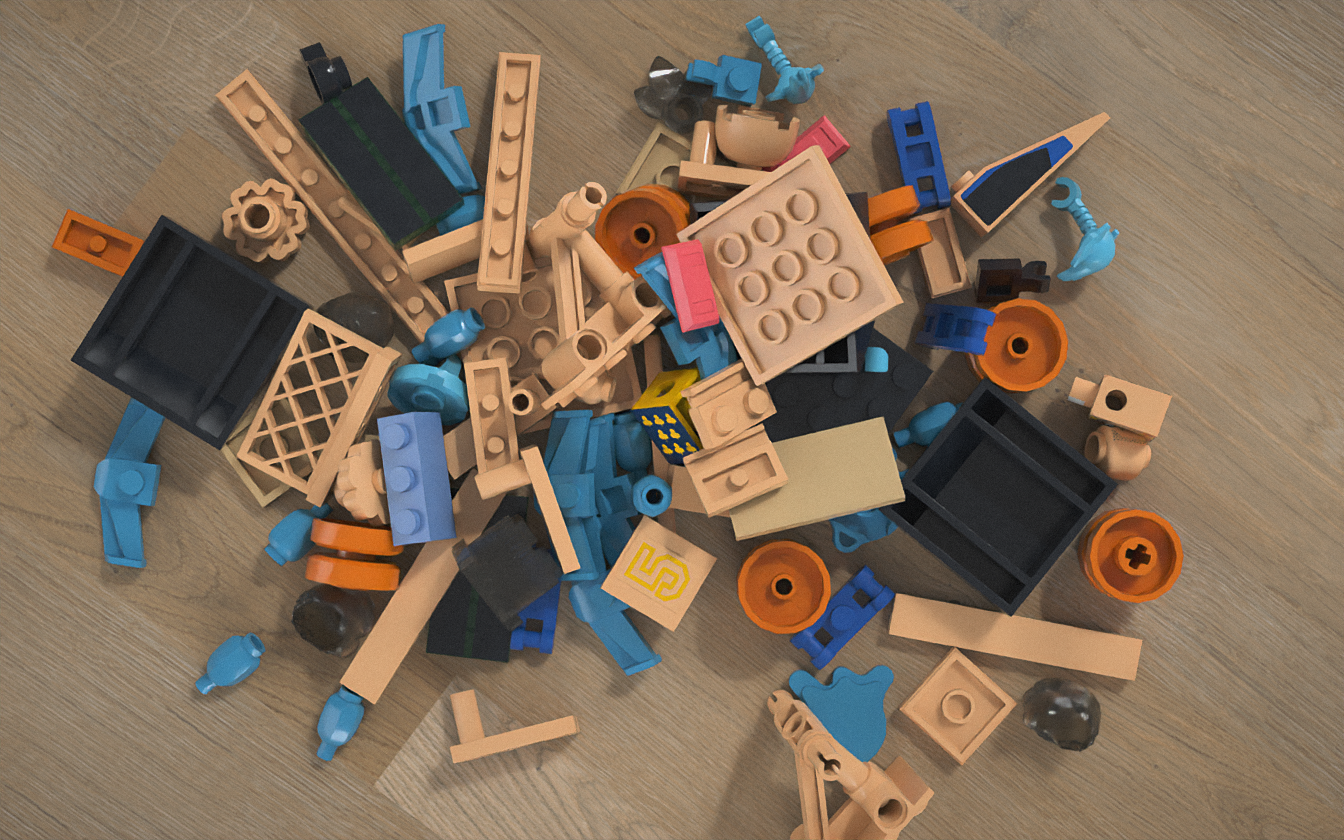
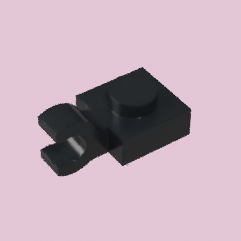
(1004, 278)

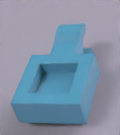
(732, 78)

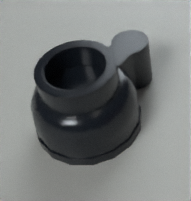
(326, 74)

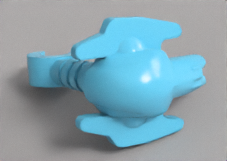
(795, 82)
(1096, 245)

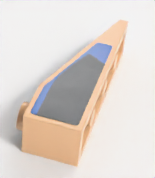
(1005, 183)

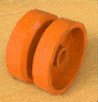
(623, 222)
(890, 238)
(1041, 342)
(1155, 556)
(355, 558)
(805, 596)

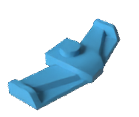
(432, 110)
(708, 345)
(126, 482)
(572, 490)
(611, 492)
(607, 612)

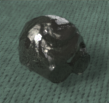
(362, 315)
(333, 618)
(1062, 713)

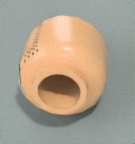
(1117, 452)

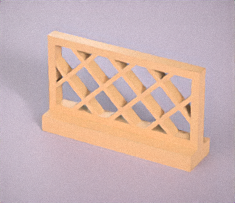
(351, 423)

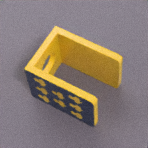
(667, 417)

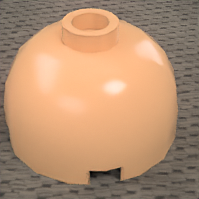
(754, 136)

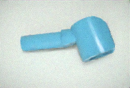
(876, 360)

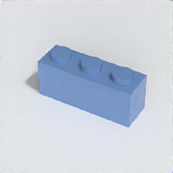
(416, 478)

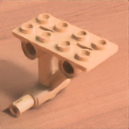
(628, 307)
(878, 799)

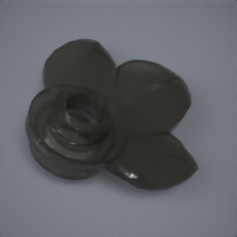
(670, 91)

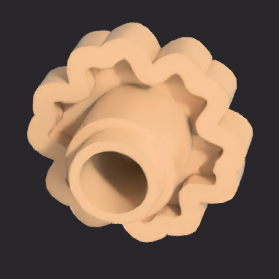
(265, 221)
(362, 484)

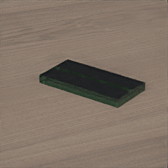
(381, 163)
(463, 620)

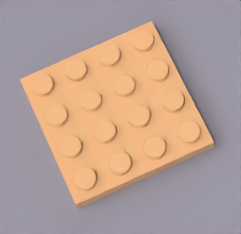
(791, 266)
(527, 329)

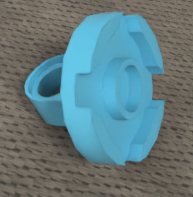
(431, 389)

